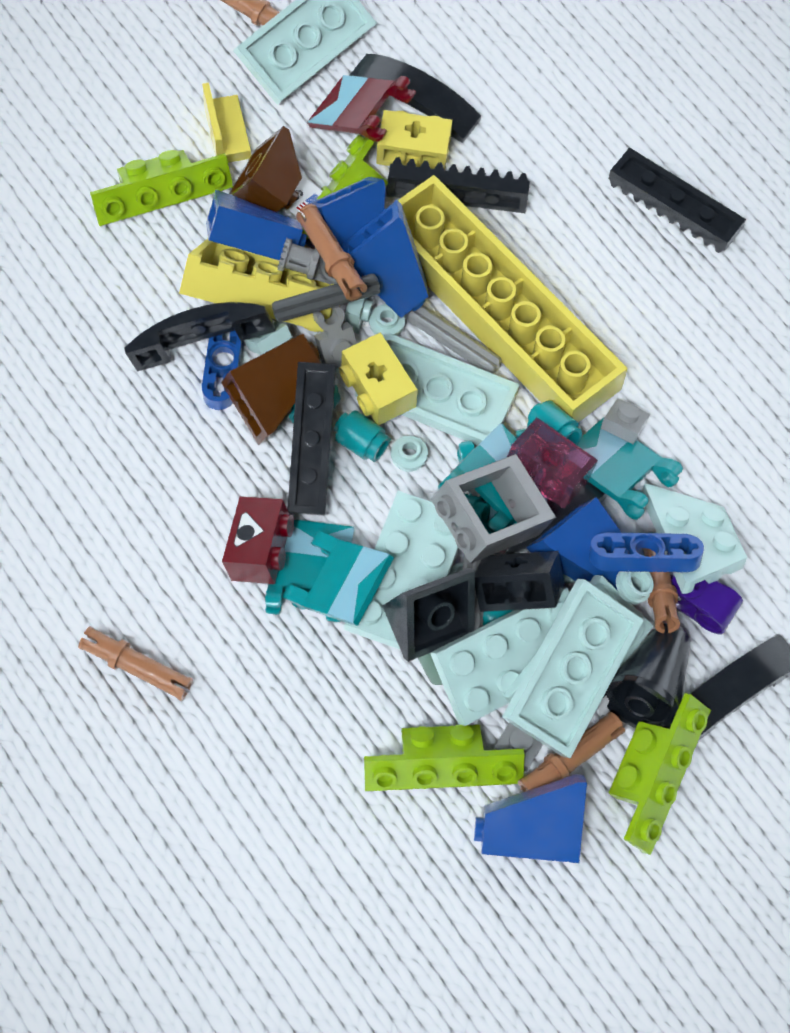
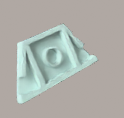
(708, 522)

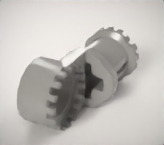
(304, 261)

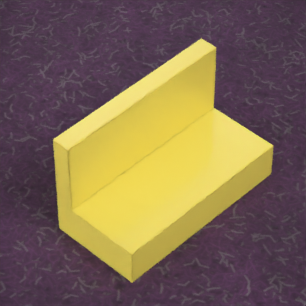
(226, 126)

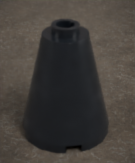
(651, 680)

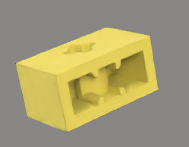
(414, 138)
(378, 379)

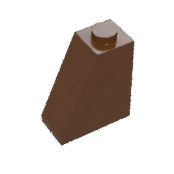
(267, 385)

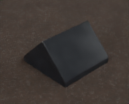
(433, 614)

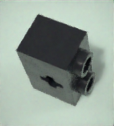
(519, 581)

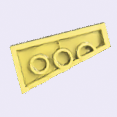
(235, 275)

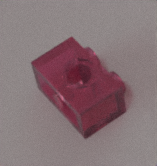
(553, 462)

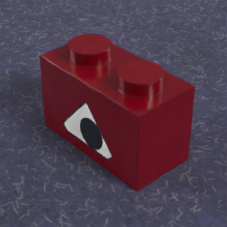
(257, 540)

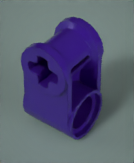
(709, 605)

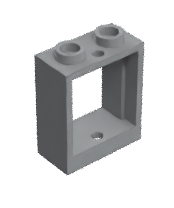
(516, 491)

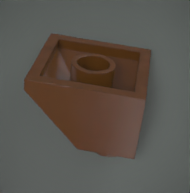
(270, 174)

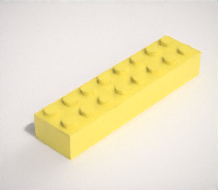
(509, 305)

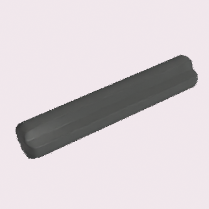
(320, 299)

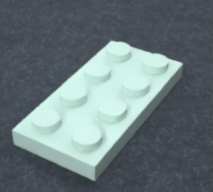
(302, 42)
(453, 393)
(421, 554)
(489, 659)
(573, 668)

